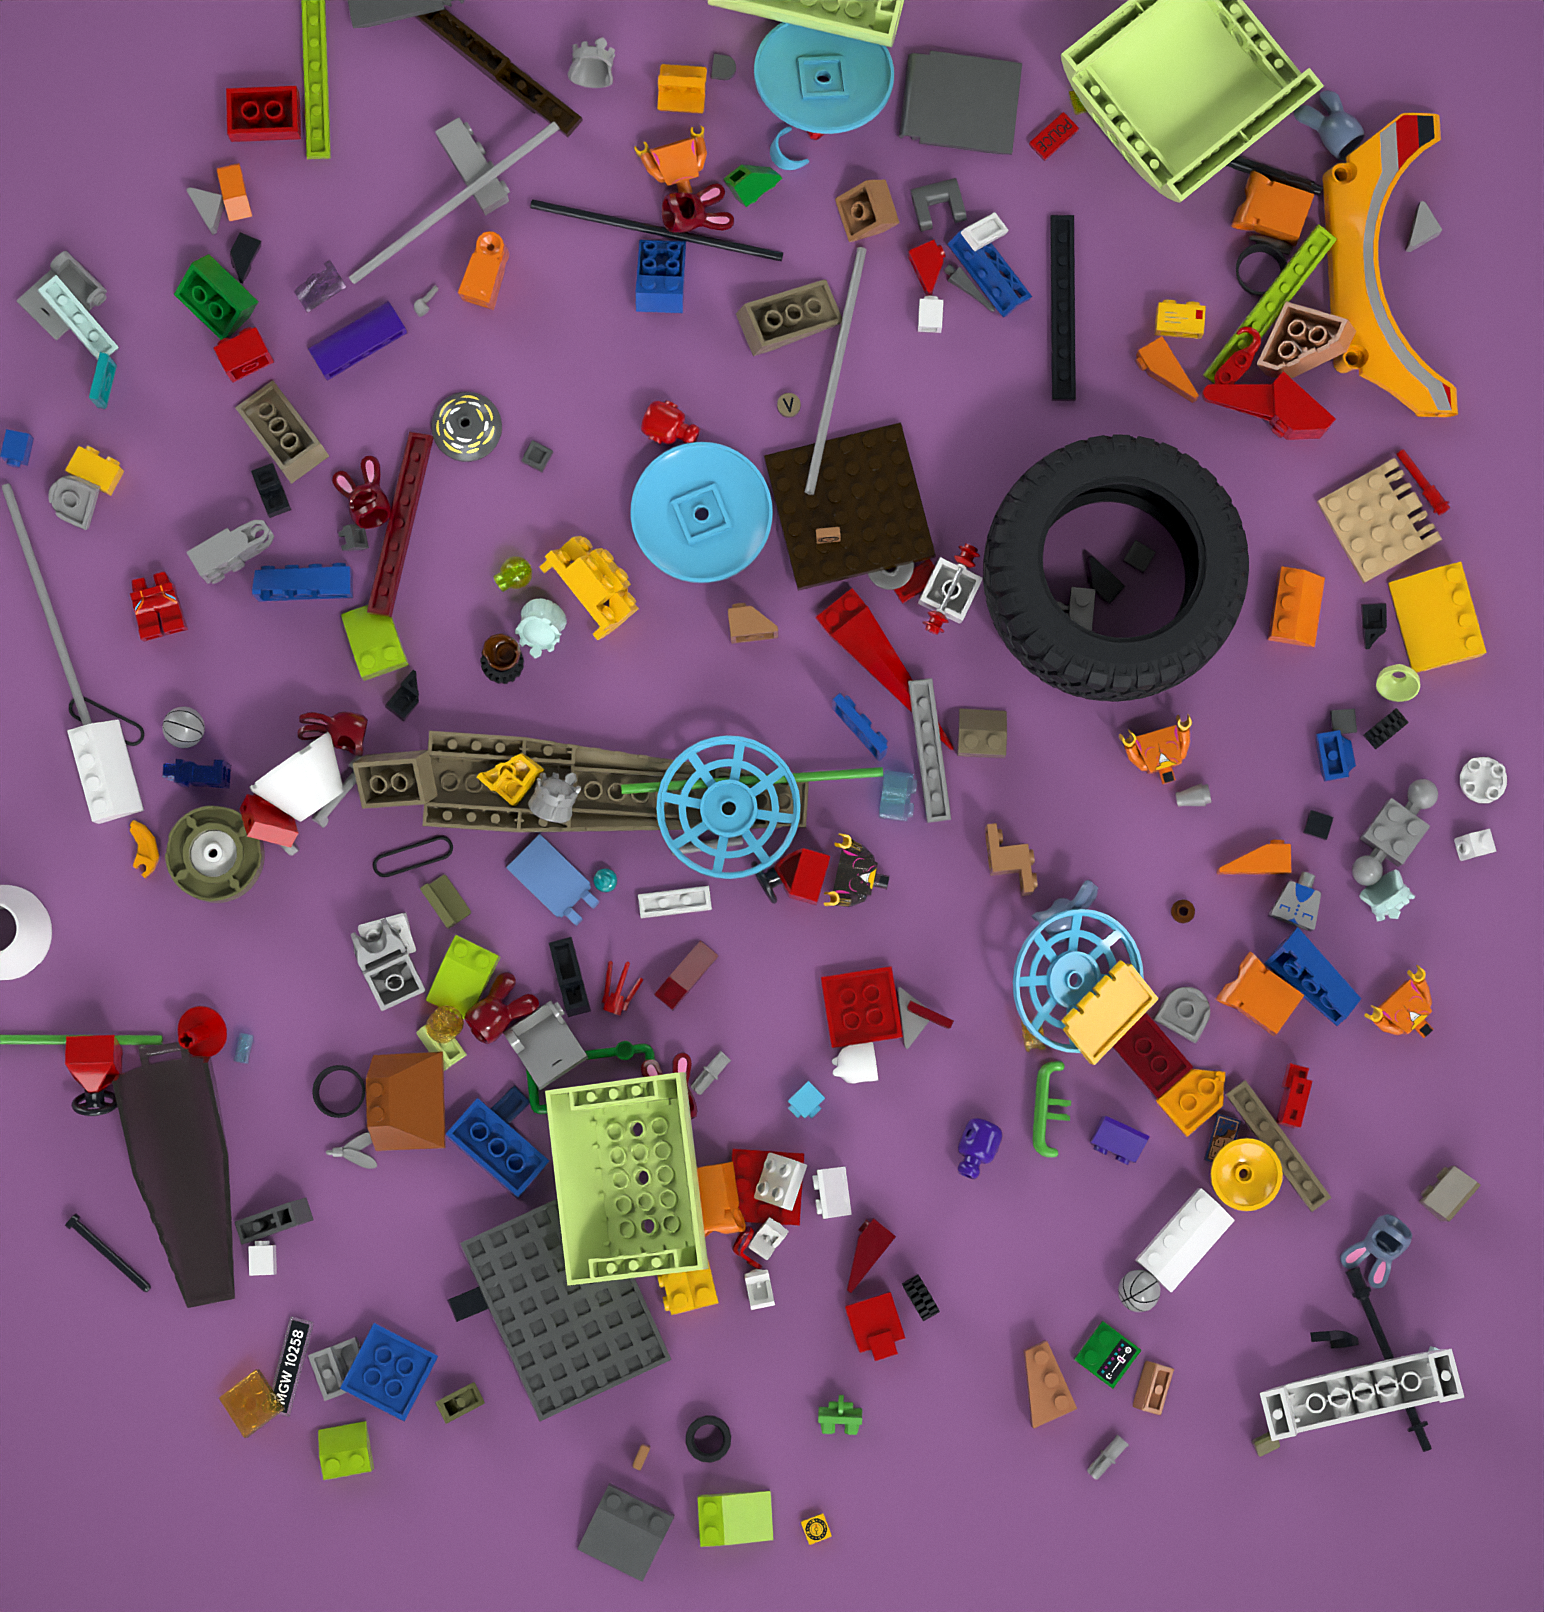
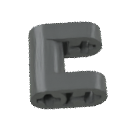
(935, 194)

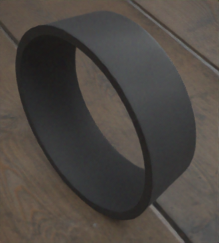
(1264, 248)
(316, 1086)

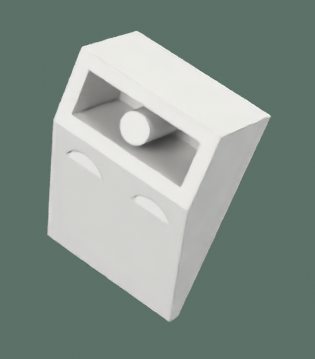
(833, 1192)

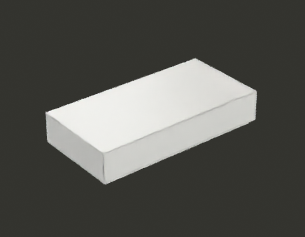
(984, 231)

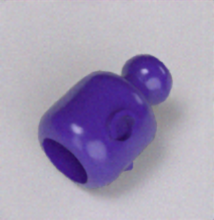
(978, 1145)

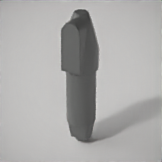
(1282, 246)

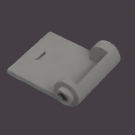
(76, 279)
(545, 1044)

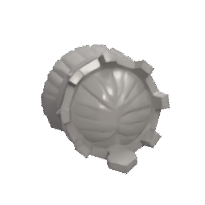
(592, 65)
(554, 797)

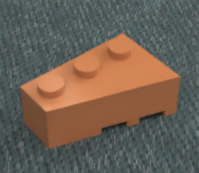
(1046, 1386)

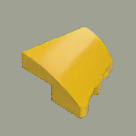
(512, 778)

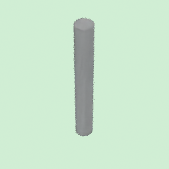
(690, 847)

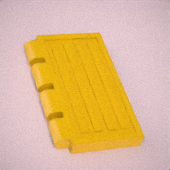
(1110, 1012)

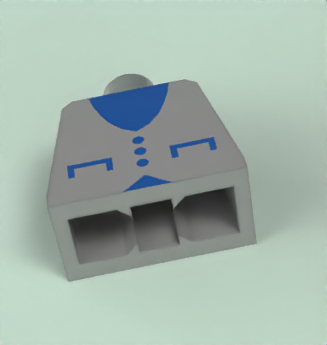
(1298, 903)

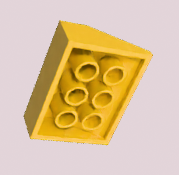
(1437, 617)

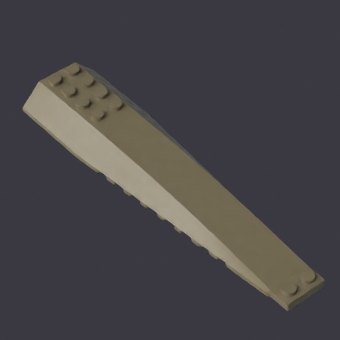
(600, 805)

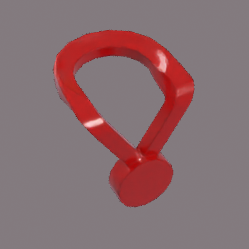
(750, 1230)

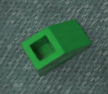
(751, 182)

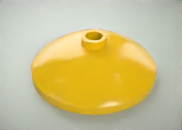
(1261, 1179)

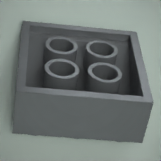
(626, 1532)

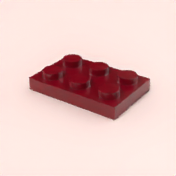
(1152, 1056)

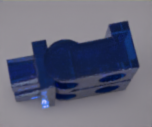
(197, 775)

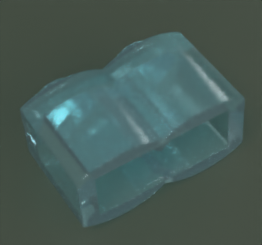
(896, 796)

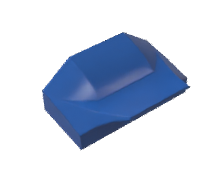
(1334, 755)

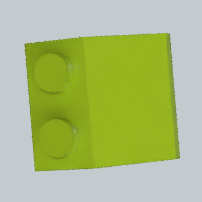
(345, 1450)

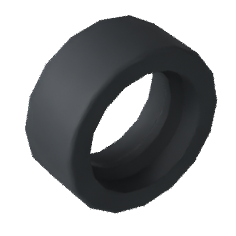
(708, 1457)

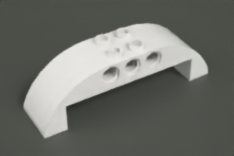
(1361, 1392)

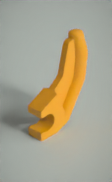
(147, 848)

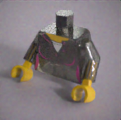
(855, 875)

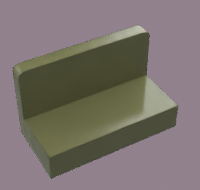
(446, 901)

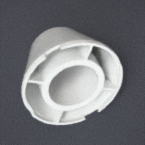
(303, 781)
(32, 933)

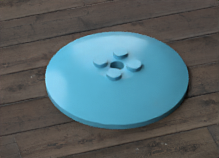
(794, 59)
(698, 478)

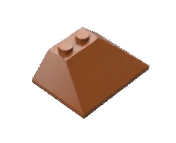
(406, 1101)

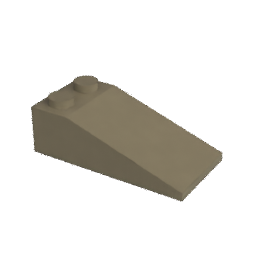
(788, 317)
(282, 432)

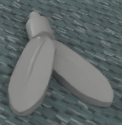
(352, 1153)

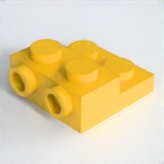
(688, 1290)

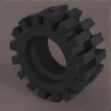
(502, 676)
(1386, 728)
(920, 1297)

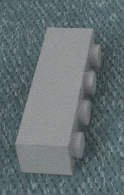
(471, 164)

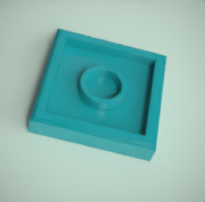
(102, 381)

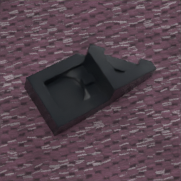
(243, 254)
(1373, 622)

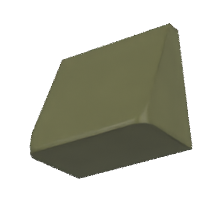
(1264, 1444)

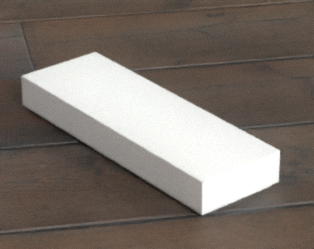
(674, 902)

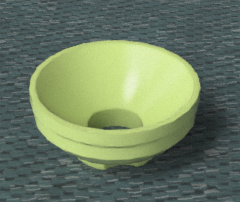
(1398, 688)

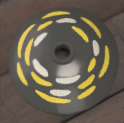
(468, 442)

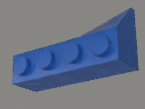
(303, 583)

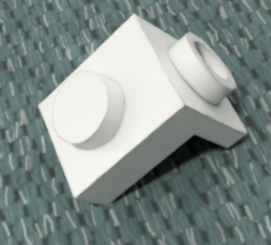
(1474, 844)
(768, 1238)
(759, 1289)

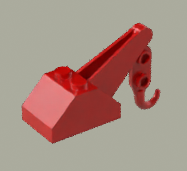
(1282, 403)

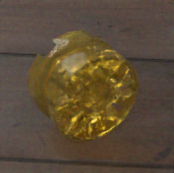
(444, 1025)
(1031, 1041)

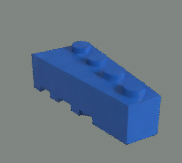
(1310, 973)

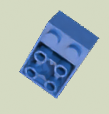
(660, 276)

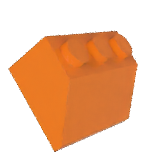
(1296, 607)

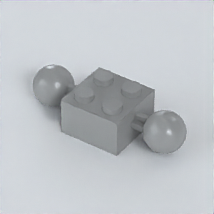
(1394, 832)

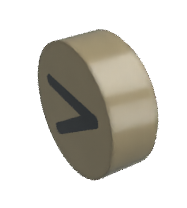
(788, 405)

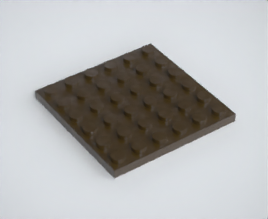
(862, 488)

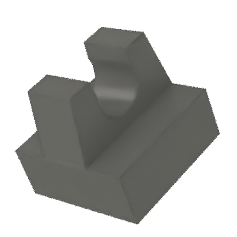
(355, 538)

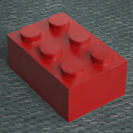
(263, 113)

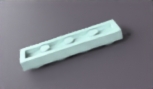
(77, 318)

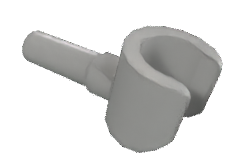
(420, 305)

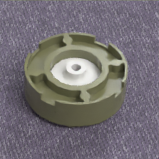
(192, 849)

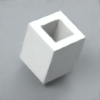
(930, 314)
(262, 1259)

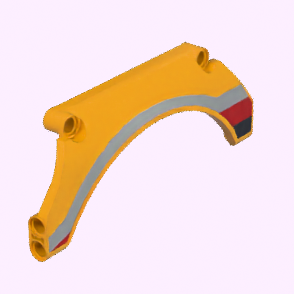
(1354, 217)

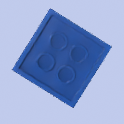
(860, 726)
(389, 1372)

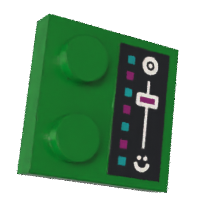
(1107, 1354)

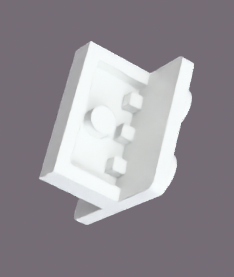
(373, 930)
(780, 1181)

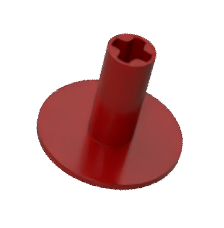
(202, 1031)

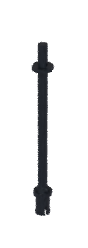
(1362, 1293)

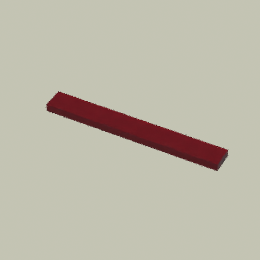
(400, 524)

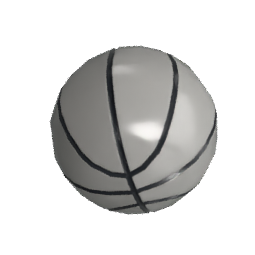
(183, 727)
(1139, 1290)

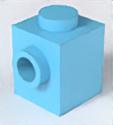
(806, 1101)

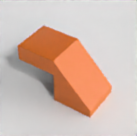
(234, 192)

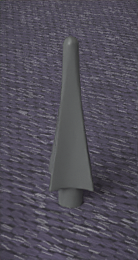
(961, 280)

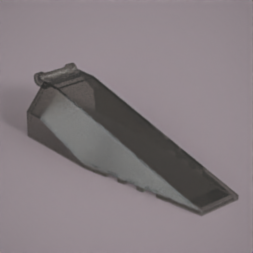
(182, 1166)

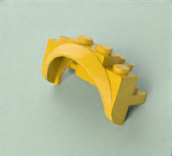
(593, 581)

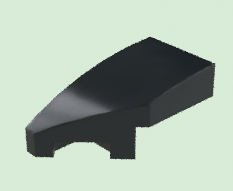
(1103, 581)
(405, 698)
(1337, 1338)

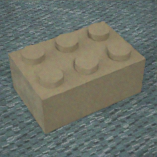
(395, 779)

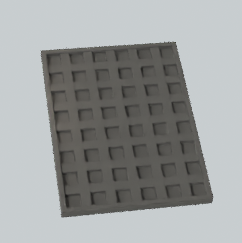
(560, 1336)

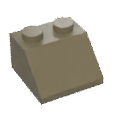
(982, 733)
(1448, 1193)

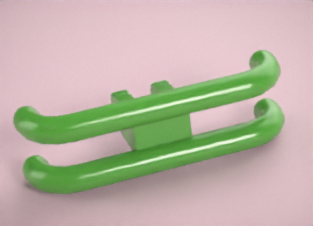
(1041, 1104)

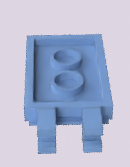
(552, 879)

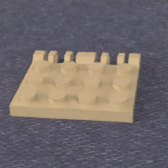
(1375, 523)

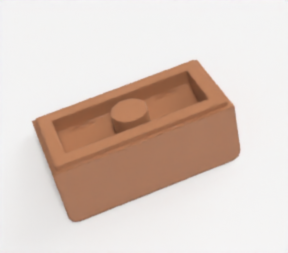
(1153, 1387)

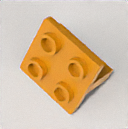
(681, 88)

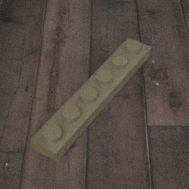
(1270, 1133)

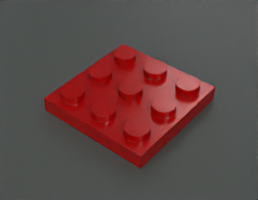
(861, 1007)
(748, 1170)

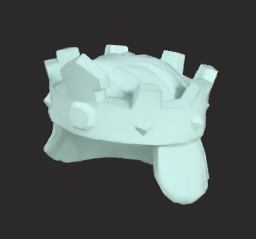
(540, 625)
(1387, 896)

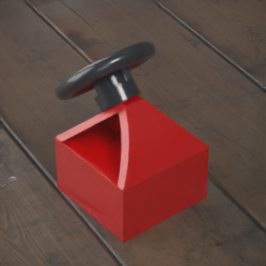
(799, 873)
(94, 1065)

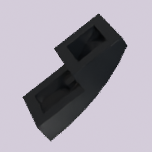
(271, 490)

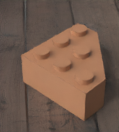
(1304, 341)

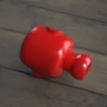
(666, 423)

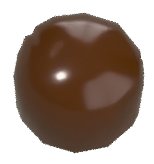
(501, 651)

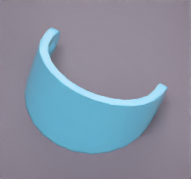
(779, 159)

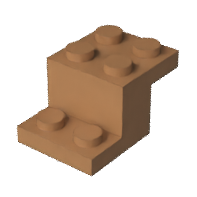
(1010, 859)

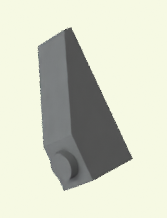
(274, 1220)

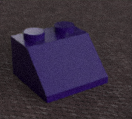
(1119, 1140)

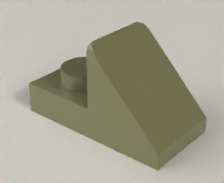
(460, 1402)

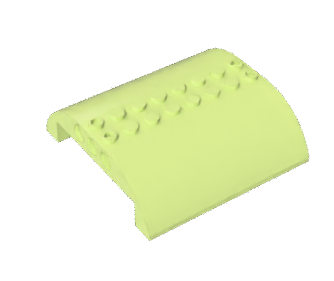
(1184, 86)

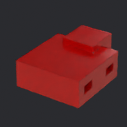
(267, 821)
(1294, 1097)
(876, 1325)

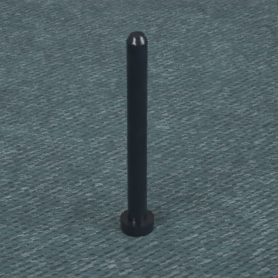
(74, 1223)

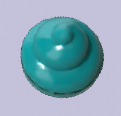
(605, 880)

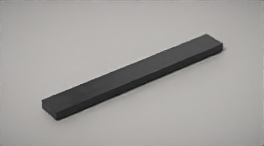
(1062, 308)

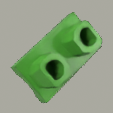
(840, 1413)

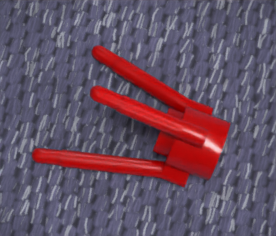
(614, 1002)

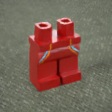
(155, 600)

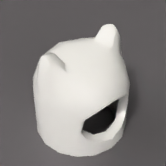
(856, 1063)

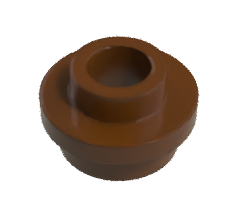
(1175, 911)

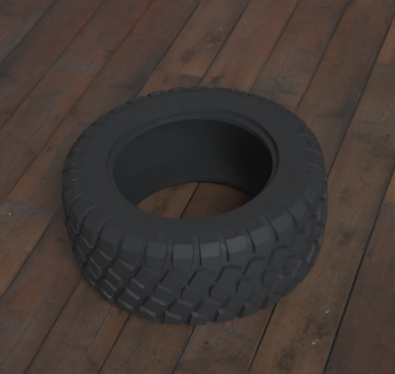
(1174, 493)

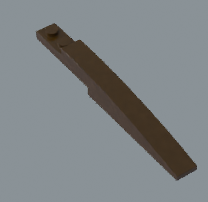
(501, 70)

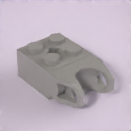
(229, 550)
(387, 967)

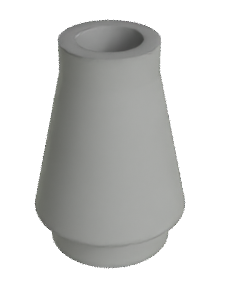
(1195, 796)

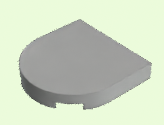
(74, 500)
(1185, 1012)

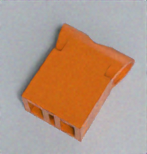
(1273, 209)
(485, 271)
(1260, 995)
(720, 1199)

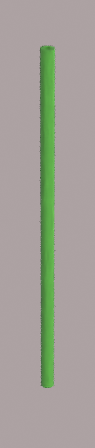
(753, 780)
(61, 1039)

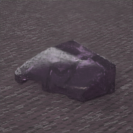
(320, 287)

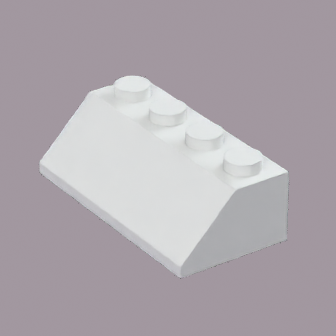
(105, 771)
(1185, 1239)

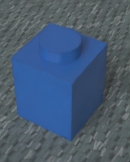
(16, 448)

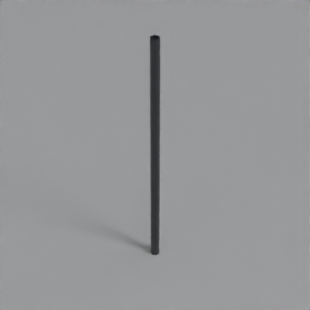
(656, 230)

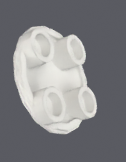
(1483, 779)

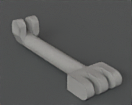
(321, 816)

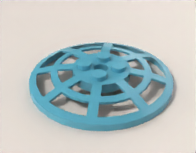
(728, 791)
(1064, 966)

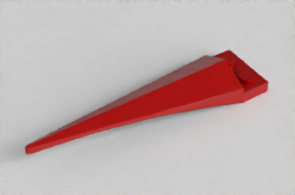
(860, 635)

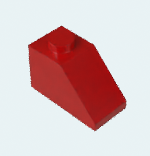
(927, 263)

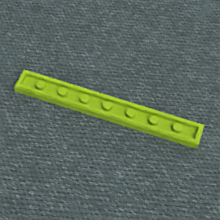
(316, 79)
(1278, 293)

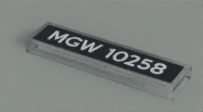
(291, 1362)

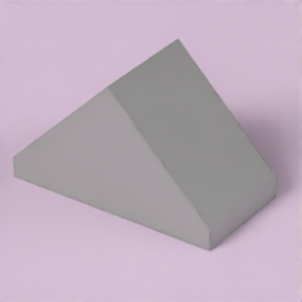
(209, 206)
(1423, 227)

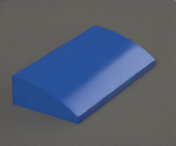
(497, 1148)

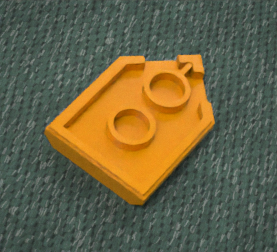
(1193, 1099)

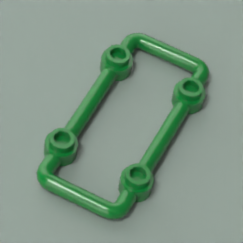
(623, 1050)

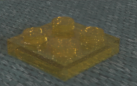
(251, 1403)

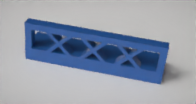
(987, 274)

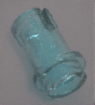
(243, 1048)

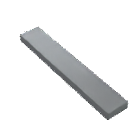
(929, 750)

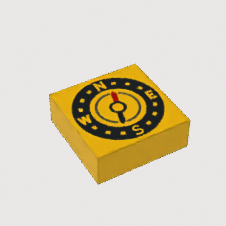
(816, 1528)

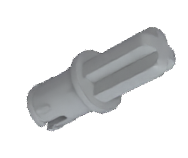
(710, 1073)
(1107, 1457)

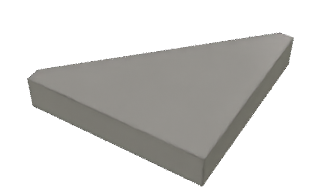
(911, 1023)

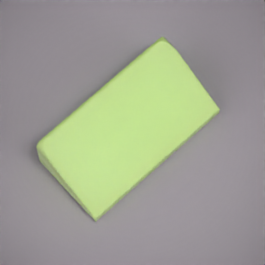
(451, 1051)

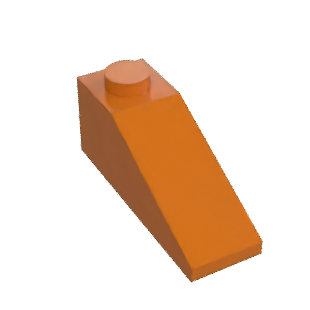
(1163, 367)
(1268, 859)

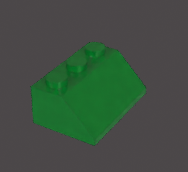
(215, 297)

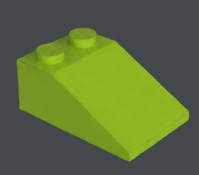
(373, 643)
(462, 976)
(735, 1518)

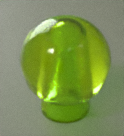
(514, 574)

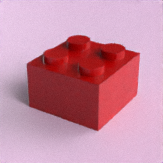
(243, 354)

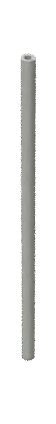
(454, 202)
(835, 370)
(46, 604)

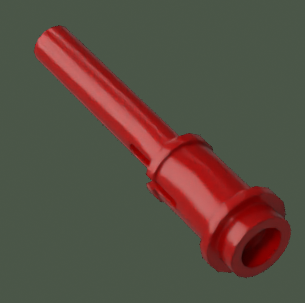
(1430, 492)

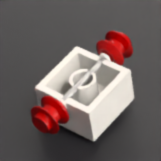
(950, 589)

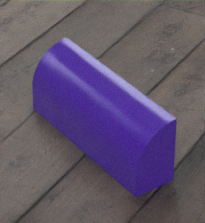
(357, 340)

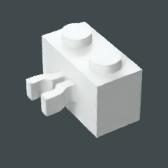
(1081, 606)

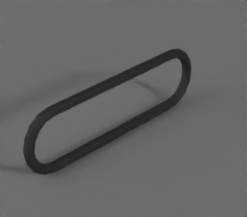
(113, 713)
(410, 847)

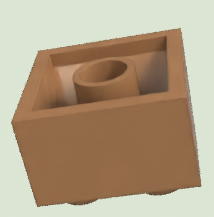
(867, 210)
(749, 624)

